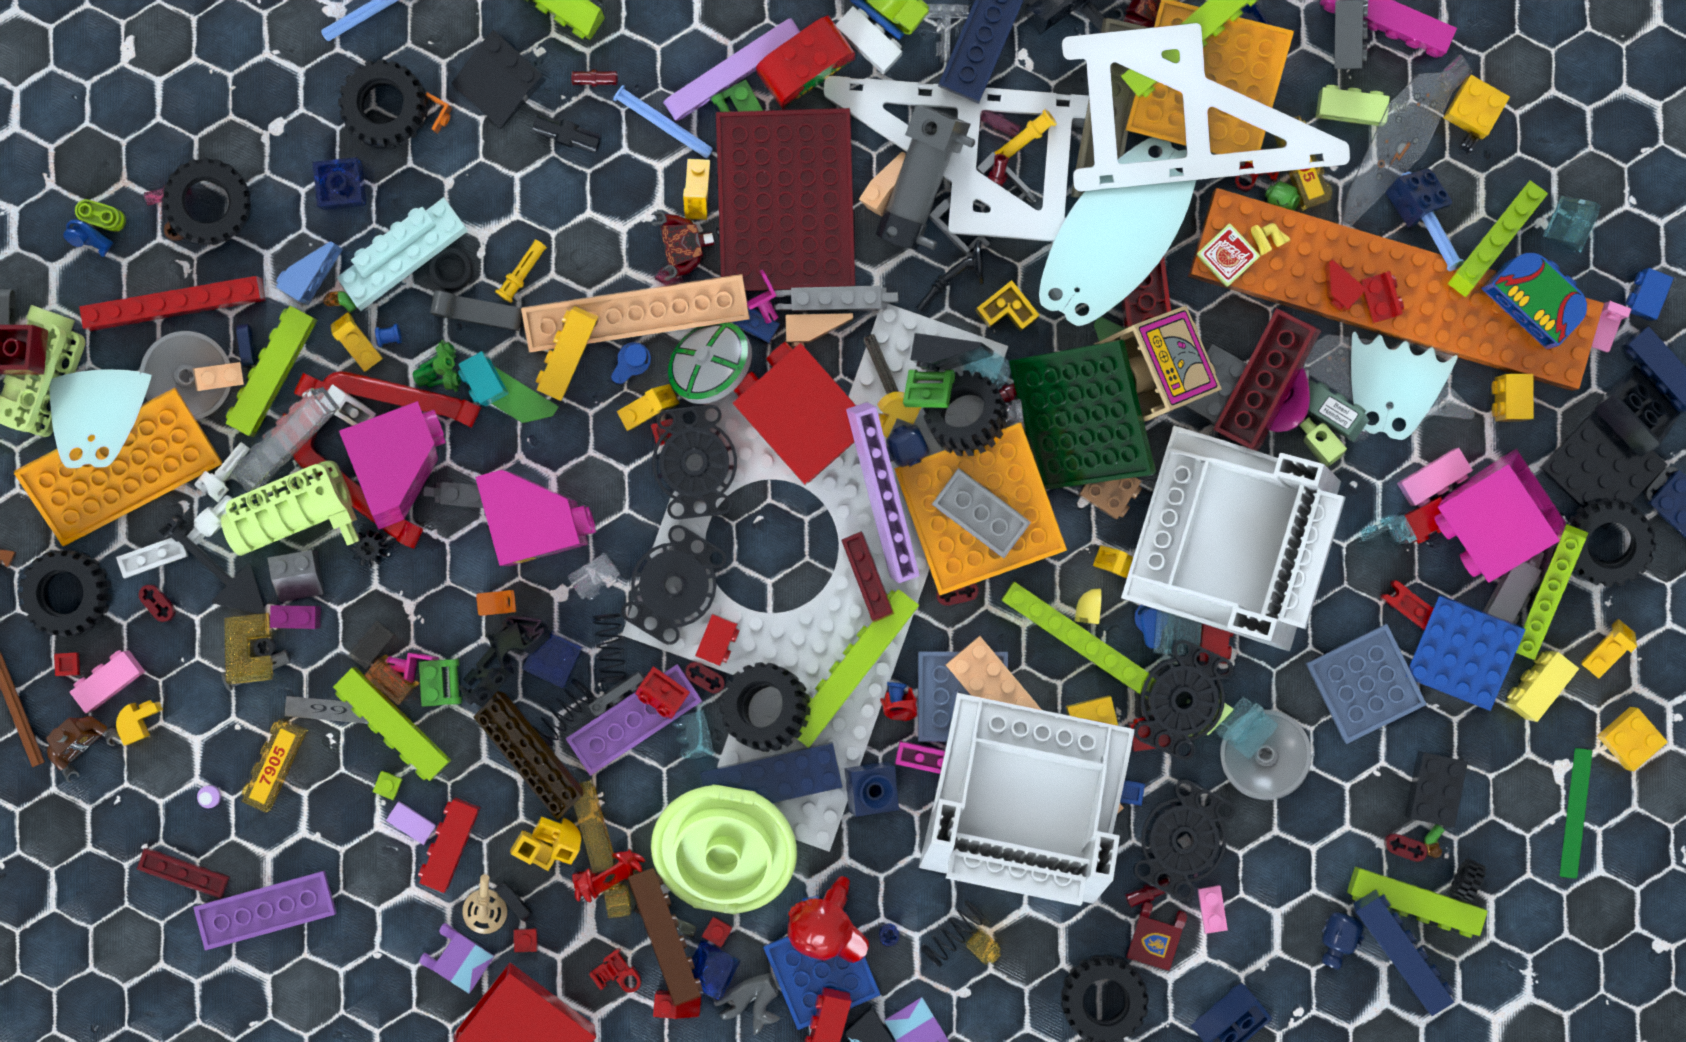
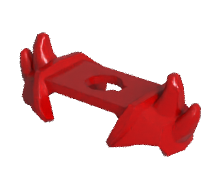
(593, 886)

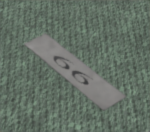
(321, 709)

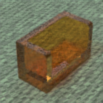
(390, 681)

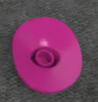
(1295, 405)

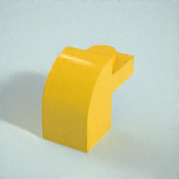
(893, 408)
(131, 723)
(563, 836)
(532, 850)

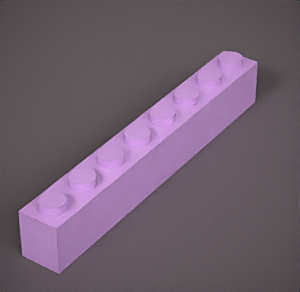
(882, 492)

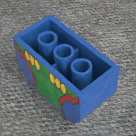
(1538, 297)

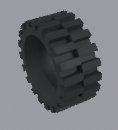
(983, 429)

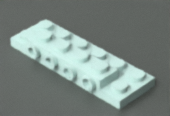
(400, 252)

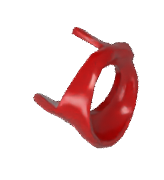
(908, 704)

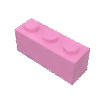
(1435, 478)
(106, 681)

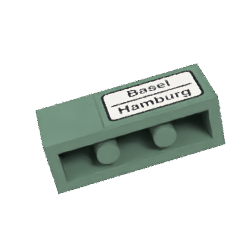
(1336, 411)

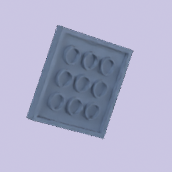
(1366, 683)
(938, 693)

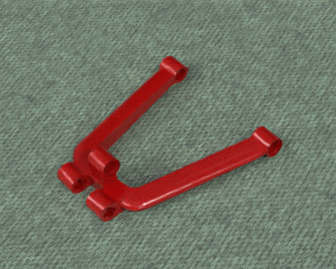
(392, 393)

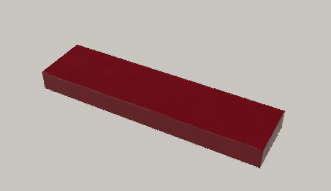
(867, 576)
(183, 873)

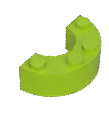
(902, 13)

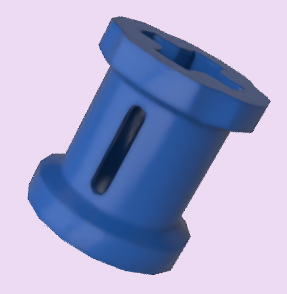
(388, 335)
(896, 691)

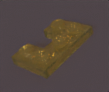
(238, 664)

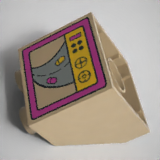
(1167, 362)

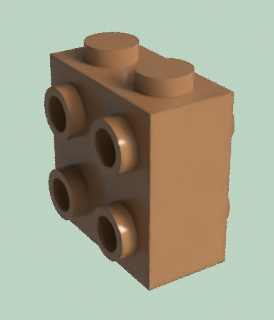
(1111, 495)

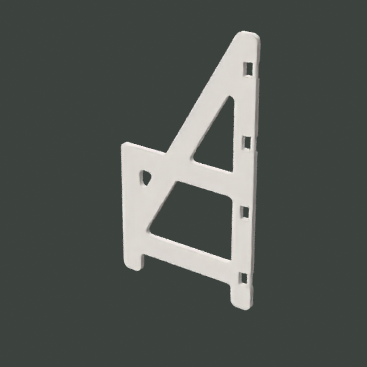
(1142, 53)
(1008, 214)

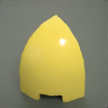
(1089, 607)

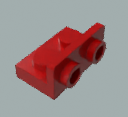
(1382, 297)
(661, 693)

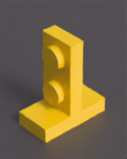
(696, 189)
(355, 341)
(648, 406)
(1113, 561)
(1610, 649)

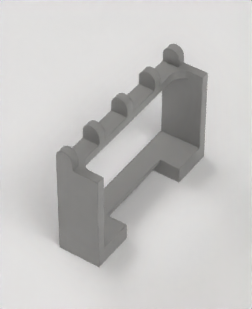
(944, 206)

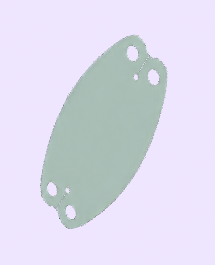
(1114, 238)

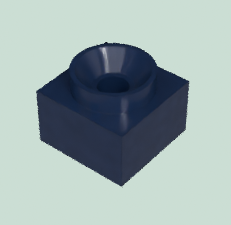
(881, 799)

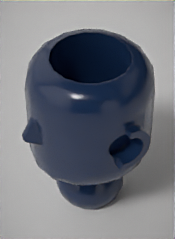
(906, 446)
(1342, 937)

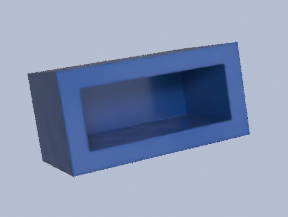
(1649, 294)

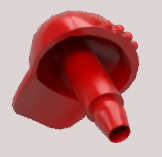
(823, 929)

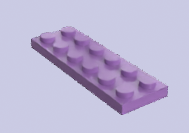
(625, 726)
(265, 910)

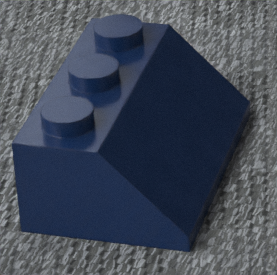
(1232, 1018)

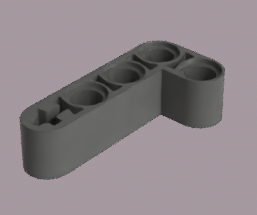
(475, 311)

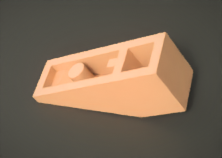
(881, 186)
(809, 327)

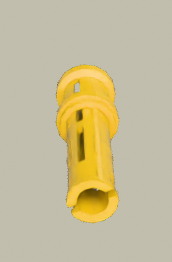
(1033, 130)
(515, 280)

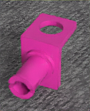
(763, 301)
(408, 666)

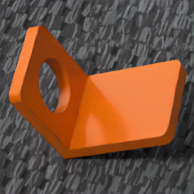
(444, 116)
(495, 602)

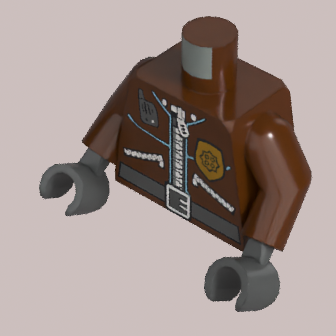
(73, 739)

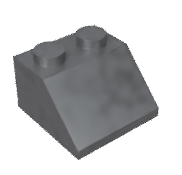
(296, 575)

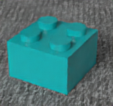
(483, 379)

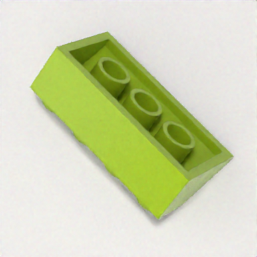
(578, 14)

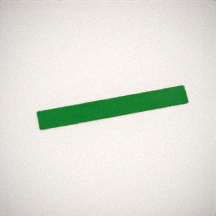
(1576, 813)

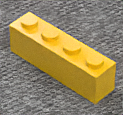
(567, 352)

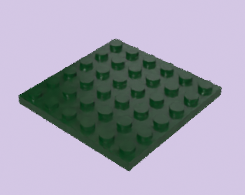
(1083, 415)

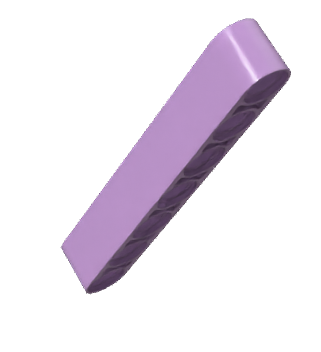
(728, 72)

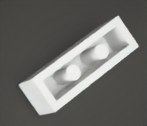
(869, 39)

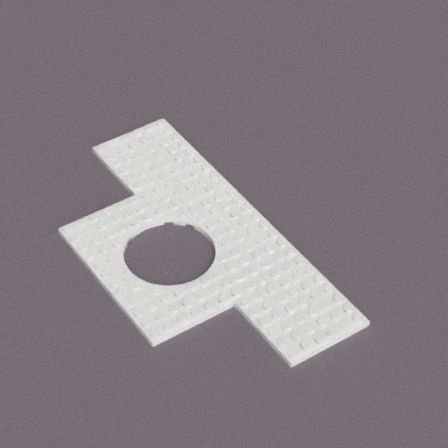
(818, 632)

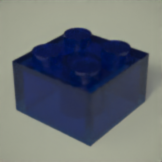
(339, 183)
(554, 660)

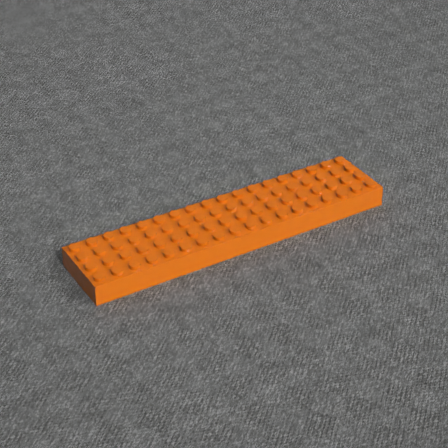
(1432, 312)

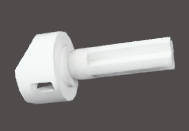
(214, 483)

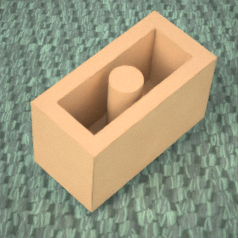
(218, 376)

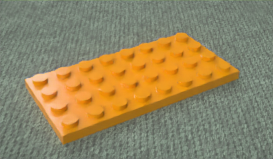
(158, 456)

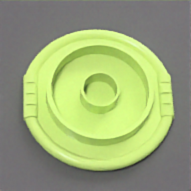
(724, 849)

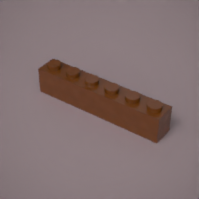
(664, 937)

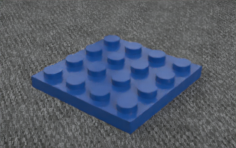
(1465, 652)
(804, 978)

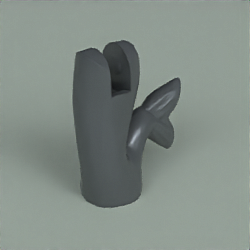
(761, 987)

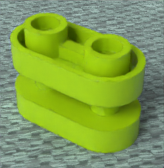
(100, 215)

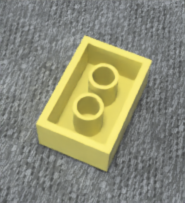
(1541, 685)

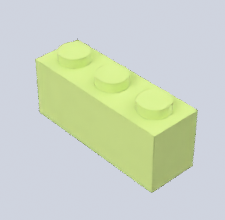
(1351, 105)

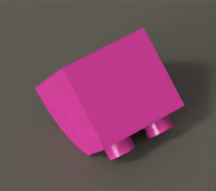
(1500, 517)

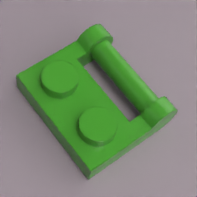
(741, 96)
(928, 394)
(433, 682)

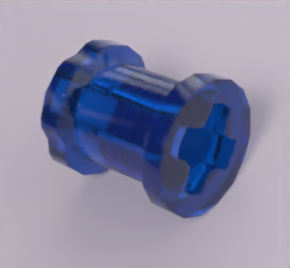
(885, 928)

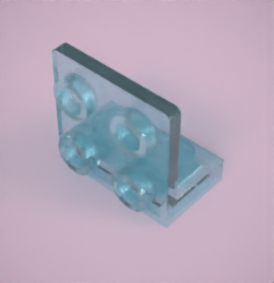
(1400, 529)

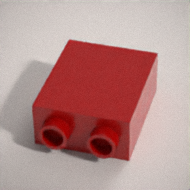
(797, 411)
(522, 1011)

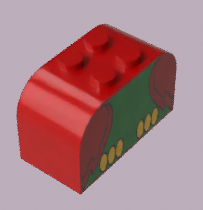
(804, 61)

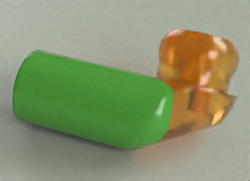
(339, 298)
(1431, 841)

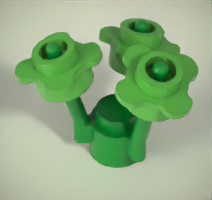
(443, 365)

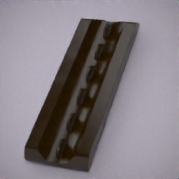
(529, 754)

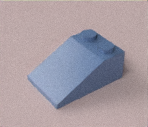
(308, 274)

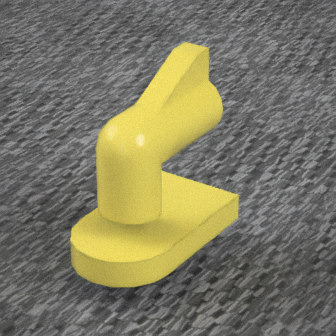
(1260, 234)

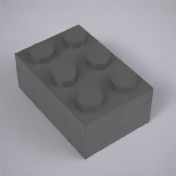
(1350, 32)
(1228, 372)

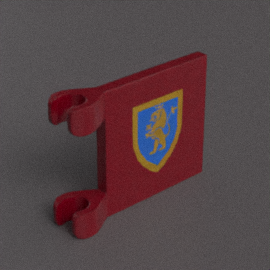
(1155, 940)

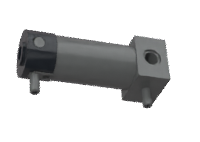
(920, 176)

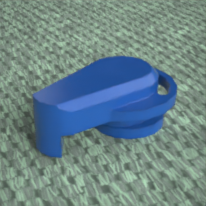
(84, 234)
(630, 362)
(1146, 623)

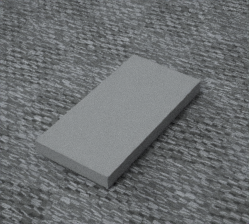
(981, 513)

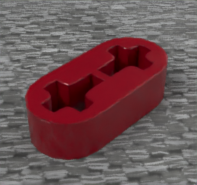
(959, 598)
(153, 606)
(708, 673)
(1403, 852)

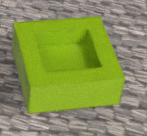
(387, 785)

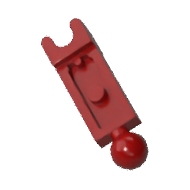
(1408, 604)

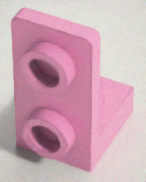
(1608, 325)

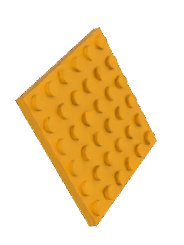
(1242, 58)
(1010, 474)

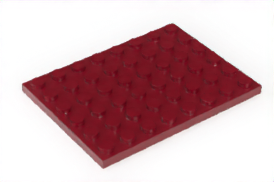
(786, 197)

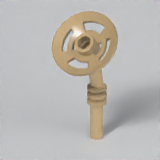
(482, 899)

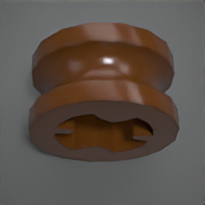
(167, 228)

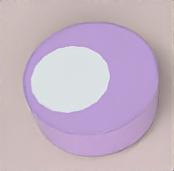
(209, 796)

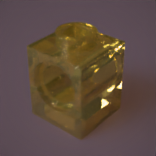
(618, 901)
(984, 947)

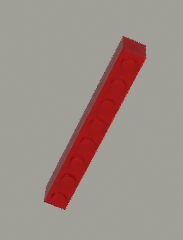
(172, 303)

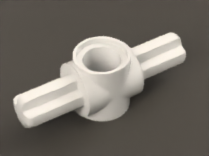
(209, 521)

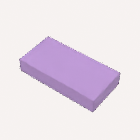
(411, 823)

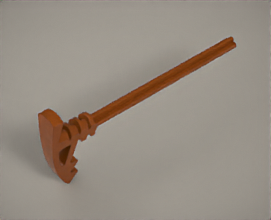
(12, 698)

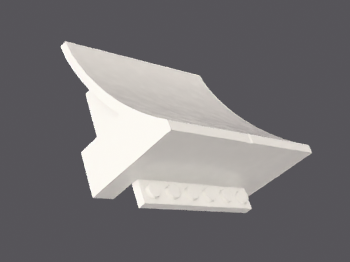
(1235, 538)
(1028, 801)

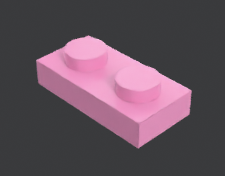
(1212, 909)

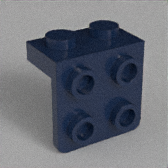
(1417, 195)

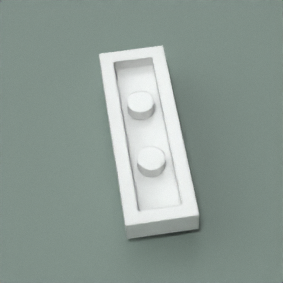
(151, 557)

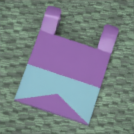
(461, 961)
(915, 1024)

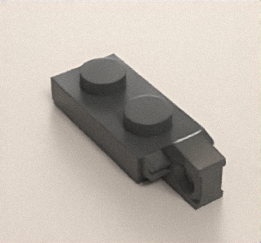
(455, 494)
(616, 693)

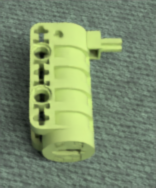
(26, 396)
(291, 511)

